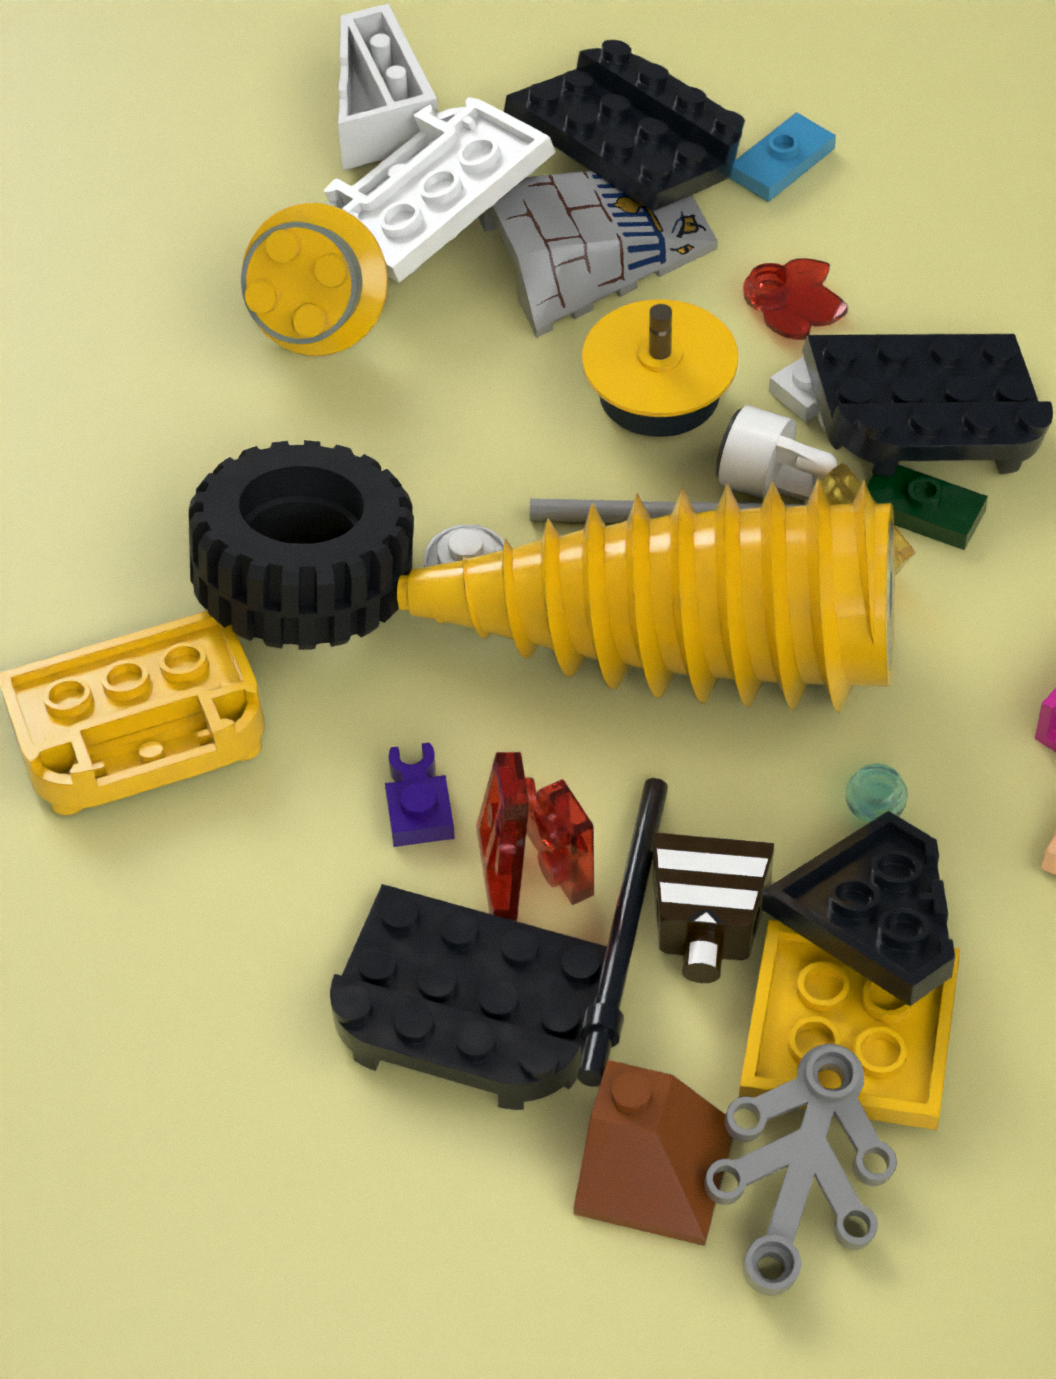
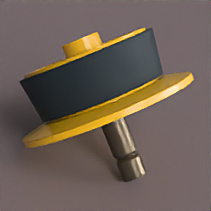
(660, 365)

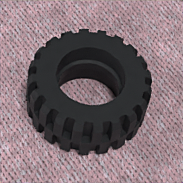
(292, 592)

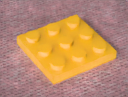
(817, 1000)

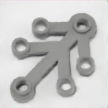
(806, 1156)

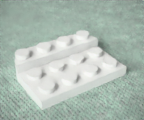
(441, 180)

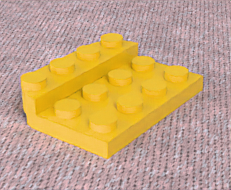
(134, 712)

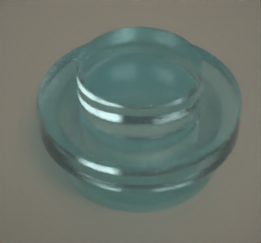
(875, 791)

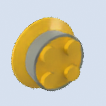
(314, 279)

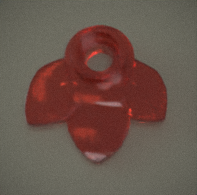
(793, 296)

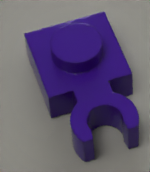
(418, 800)

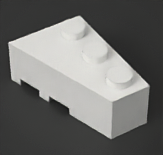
(377, 87)

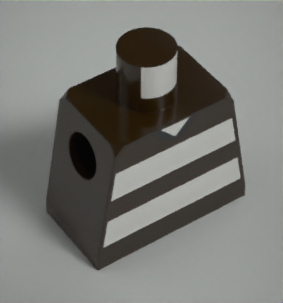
(708, 899)

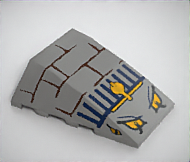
(587, 239)

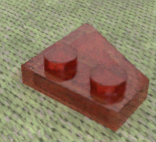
(503, 832)
(563, 841)

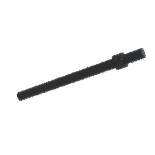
(604, 1019)

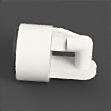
(764, 449)

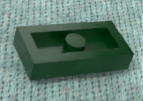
(930, 505)

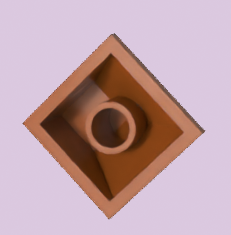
(651, 1154)

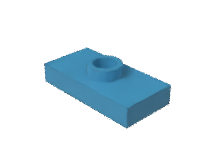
(782, 156)

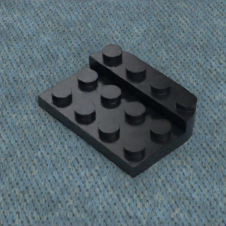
(633, 125)
(927, 398)
(466, 997)

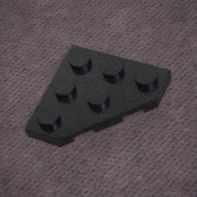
(874, 907)

